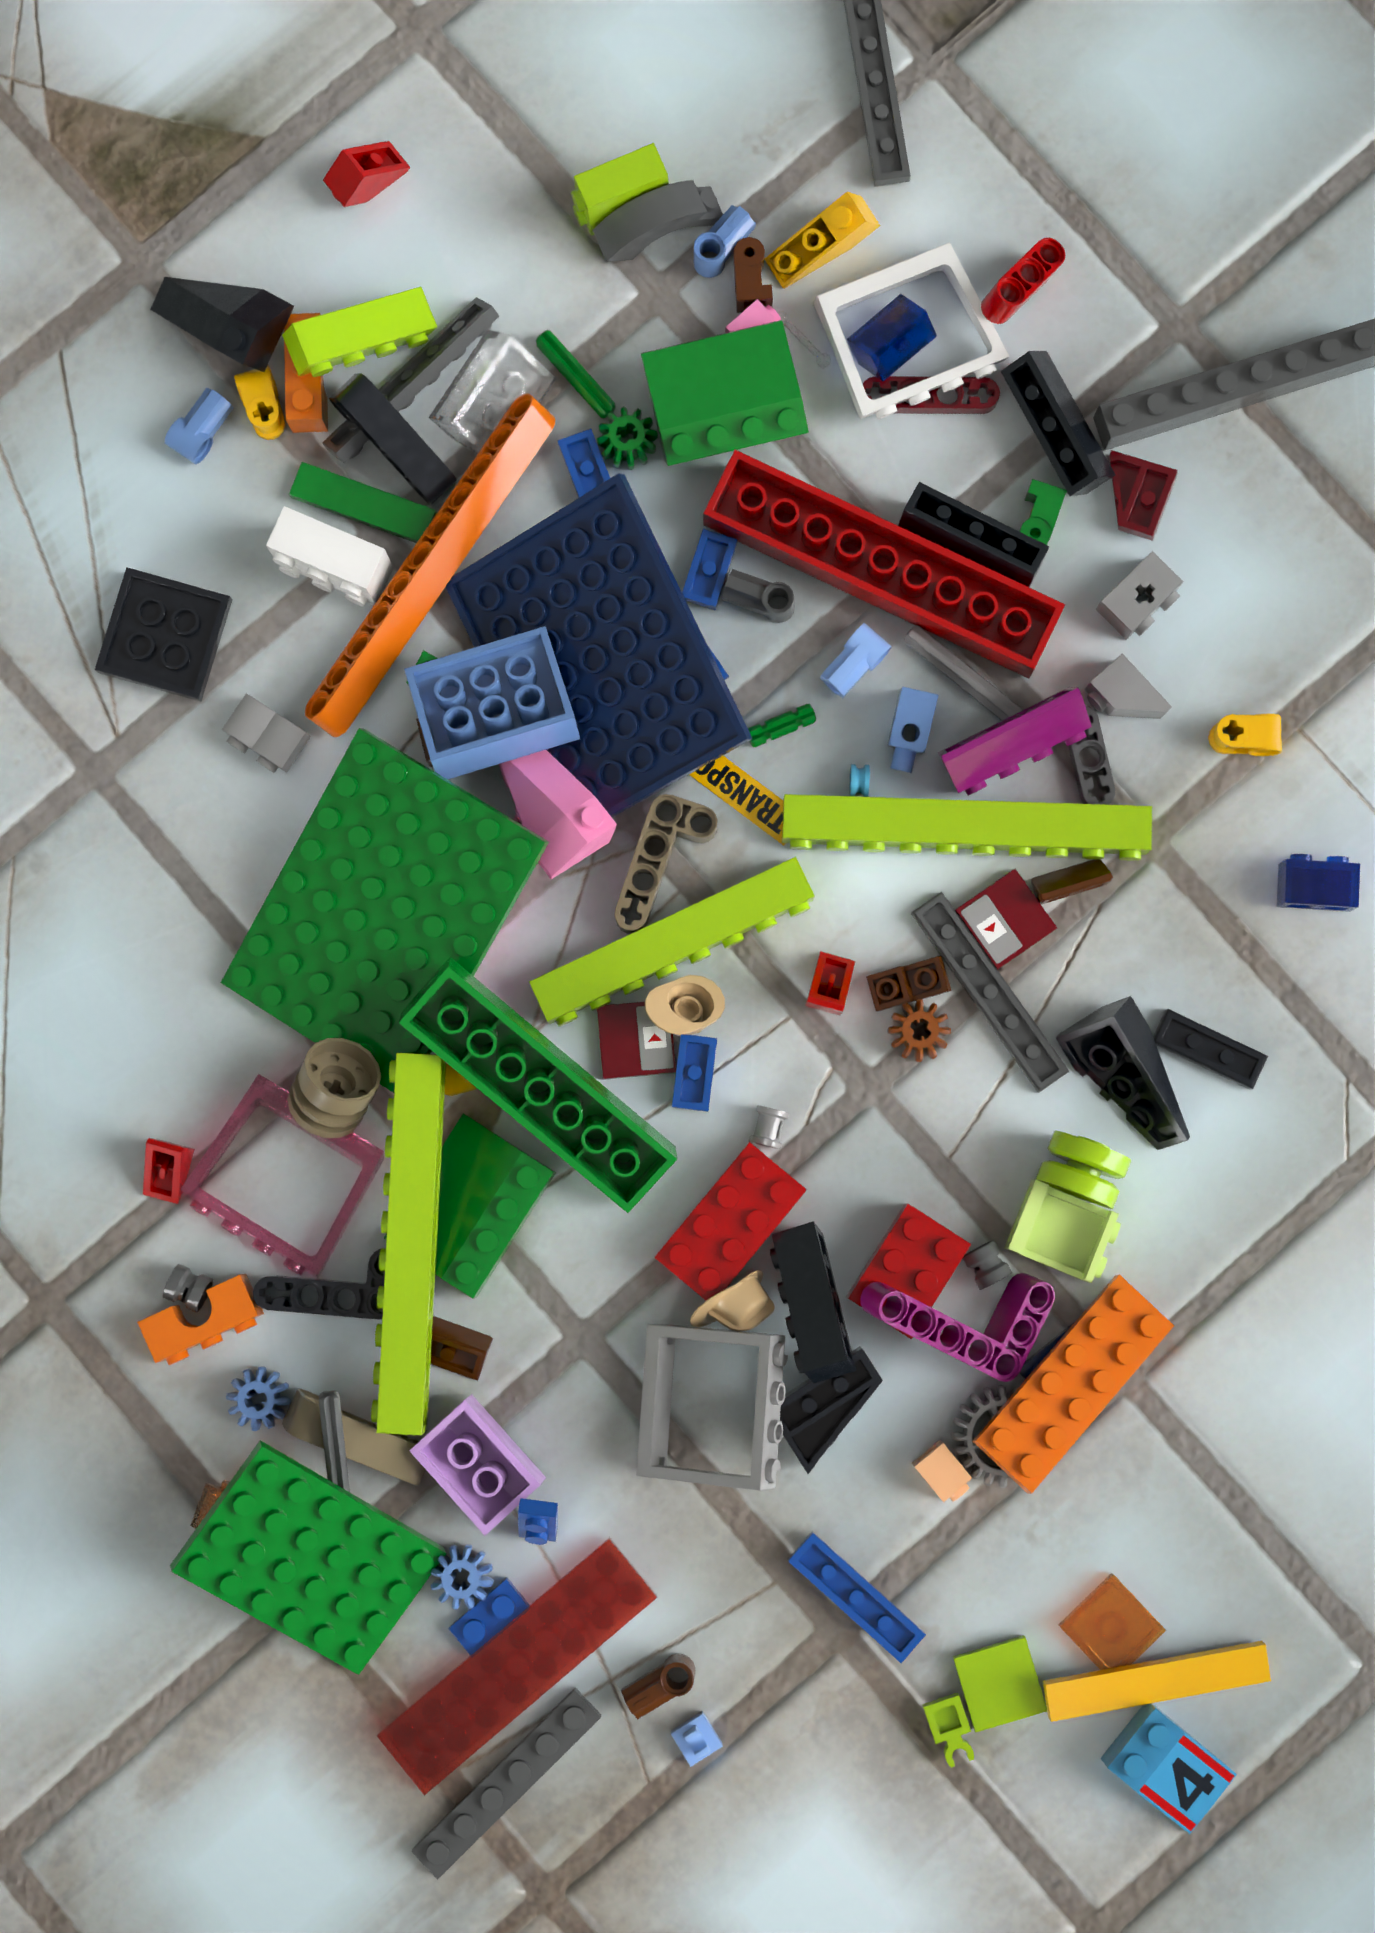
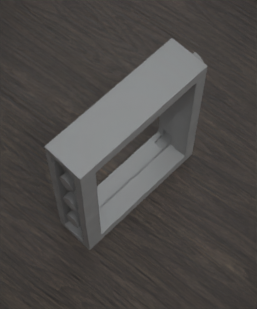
(657, 1406)

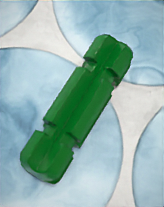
(782, 725)

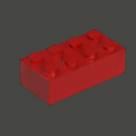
(730, 1223)

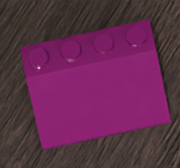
(1016, 739)

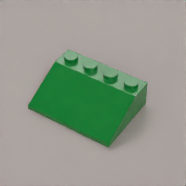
(724, 393)
(482, 1202)

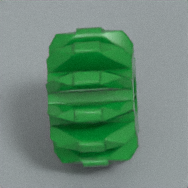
(621, 427)

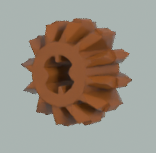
(931, 1028)

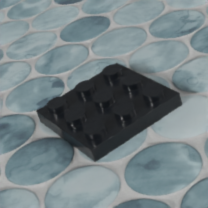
(163, 634)

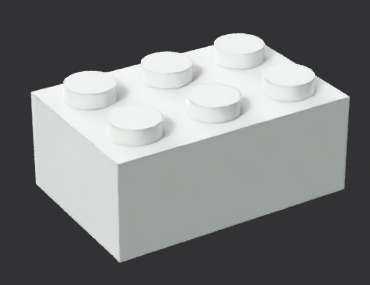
(329, 557)

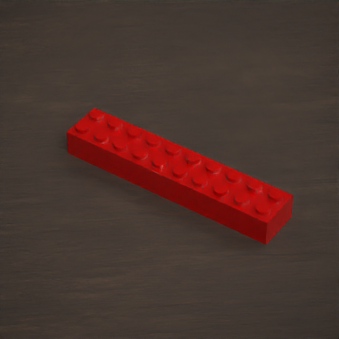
(882, 564)

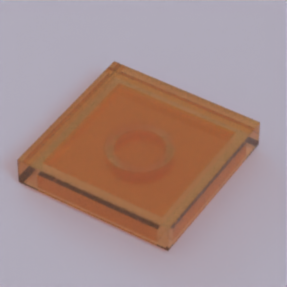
(1112, 1625)

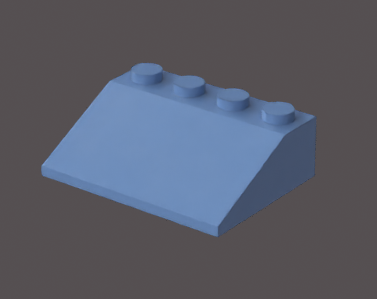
(492, 703)

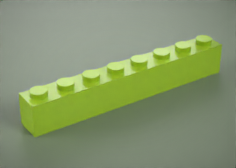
(673, 941)

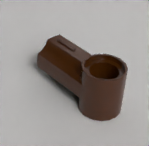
(656, 1686)

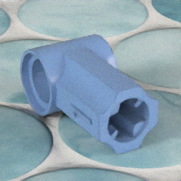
(721, 240)
(194, 433)

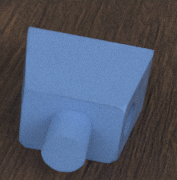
(912, 709)

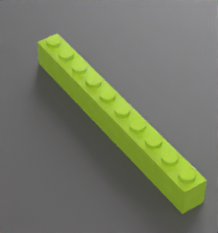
(967, 825)
(410, 1244)

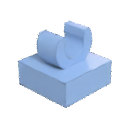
(696, 1738)

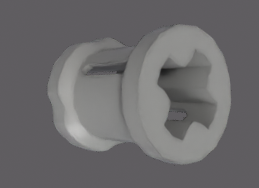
(768, 1127)

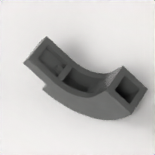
(653, 215)

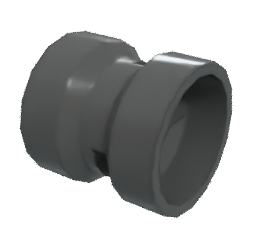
(987, 1265)
(187, 1288)

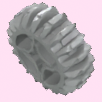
(990, 1404)

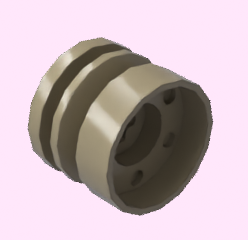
(334, 1087)

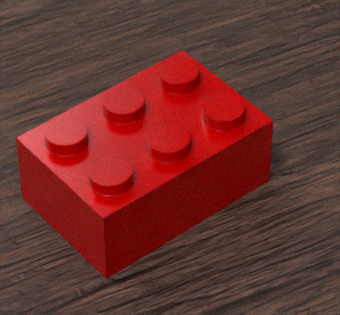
(913, 1258)

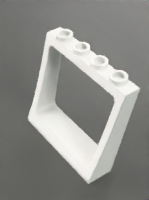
(938, 259)

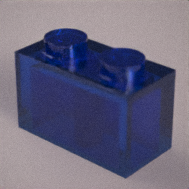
(892, 337)
(1318, 884)

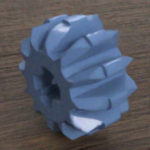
(257, 1412)
(475, 1577)

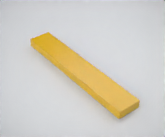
(1156, 1681)

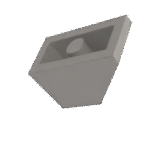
(1125, 692)

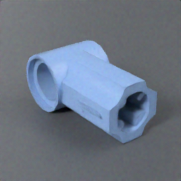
(861, 653)

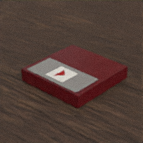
(1006, 919)
(633, 1043)

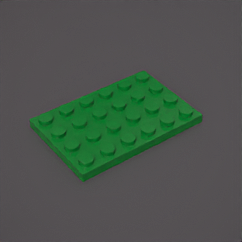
(307, 1558)

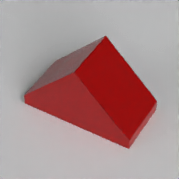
(830, 983)
(165, 1169)

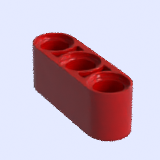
(1023, 280)

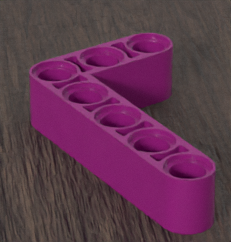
(999, 1338)

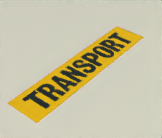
(743, 794)

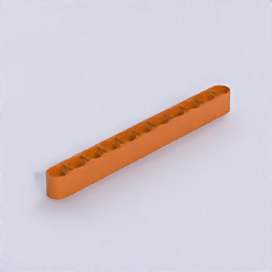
(430, 566)

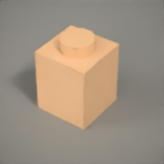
(943, 1472)

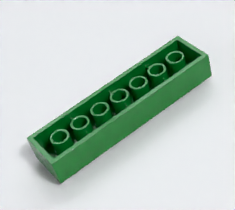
(538, 1085)

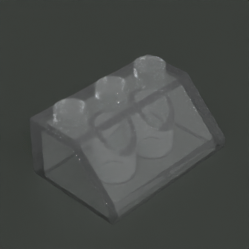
(486, 388)

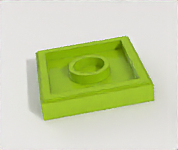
(1000, 1683)

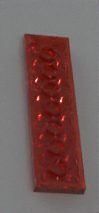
(516, 1666)

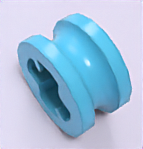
(859, 780)

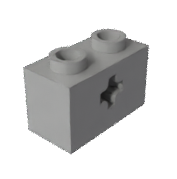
(1148, 577)

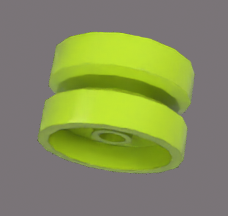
(1084, 1165)

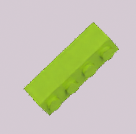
(359, 332)

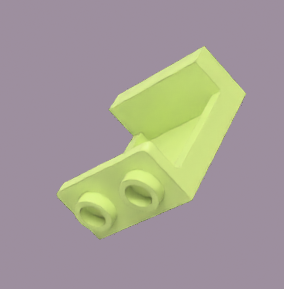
(1063, 1232)

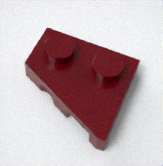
(1140, 493)

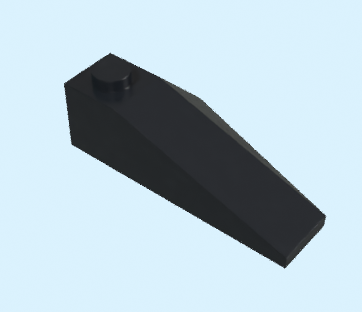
(1123, 1060)

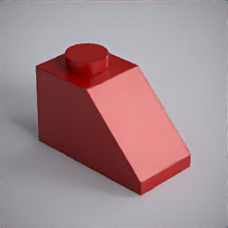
(364, 172)

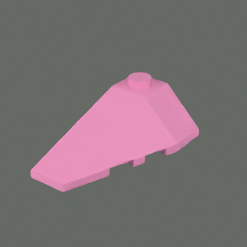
(557, 809)

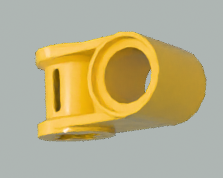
(260, 399)
(1253, 735)

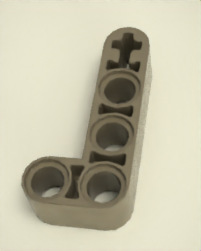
(656, 865)
(362, 1444)

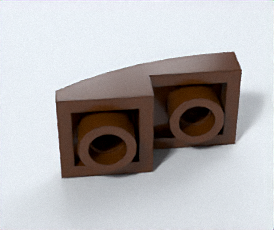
(908, 983)

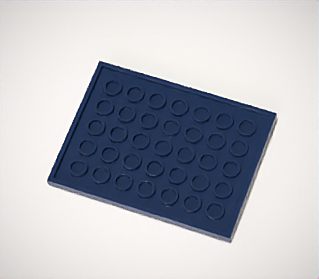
(622, 639)

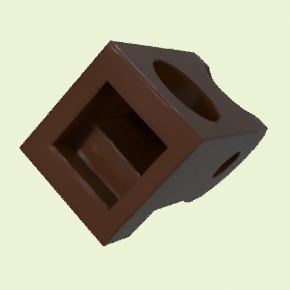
(748, 265)

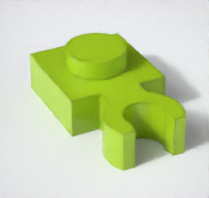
(948, 1723)

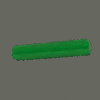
(575, 374)

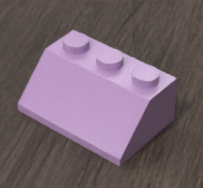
(478, 1464)

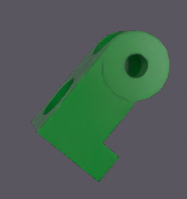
(1044, 512)

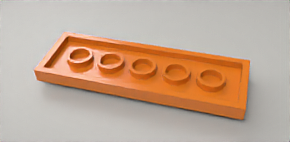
(1073, 1384)

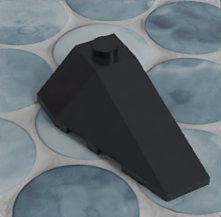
(229, 318)

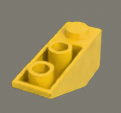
(823, 239)

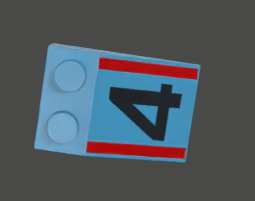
(1168, 1767)

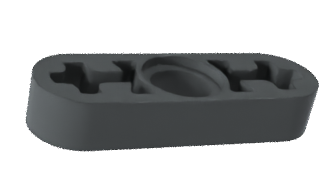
(1104, 781)

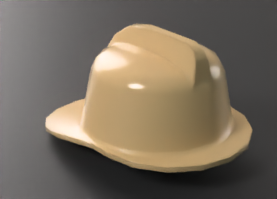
(685, 1005)
(738, 1306)

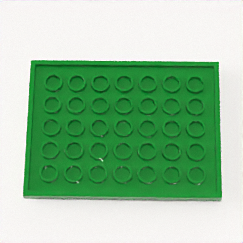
(379, 898)

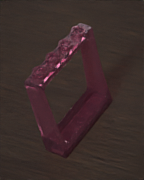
(351, 1146)

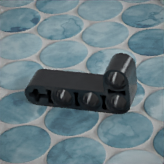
(393, 436)
(328, 1294)

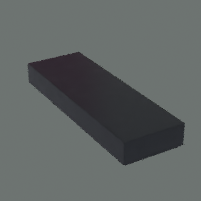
(1209, 1049)

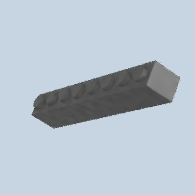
(1236, 385)

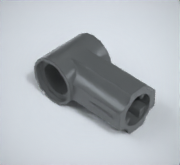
(756, 593)

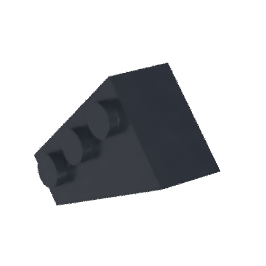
(820, 1411)

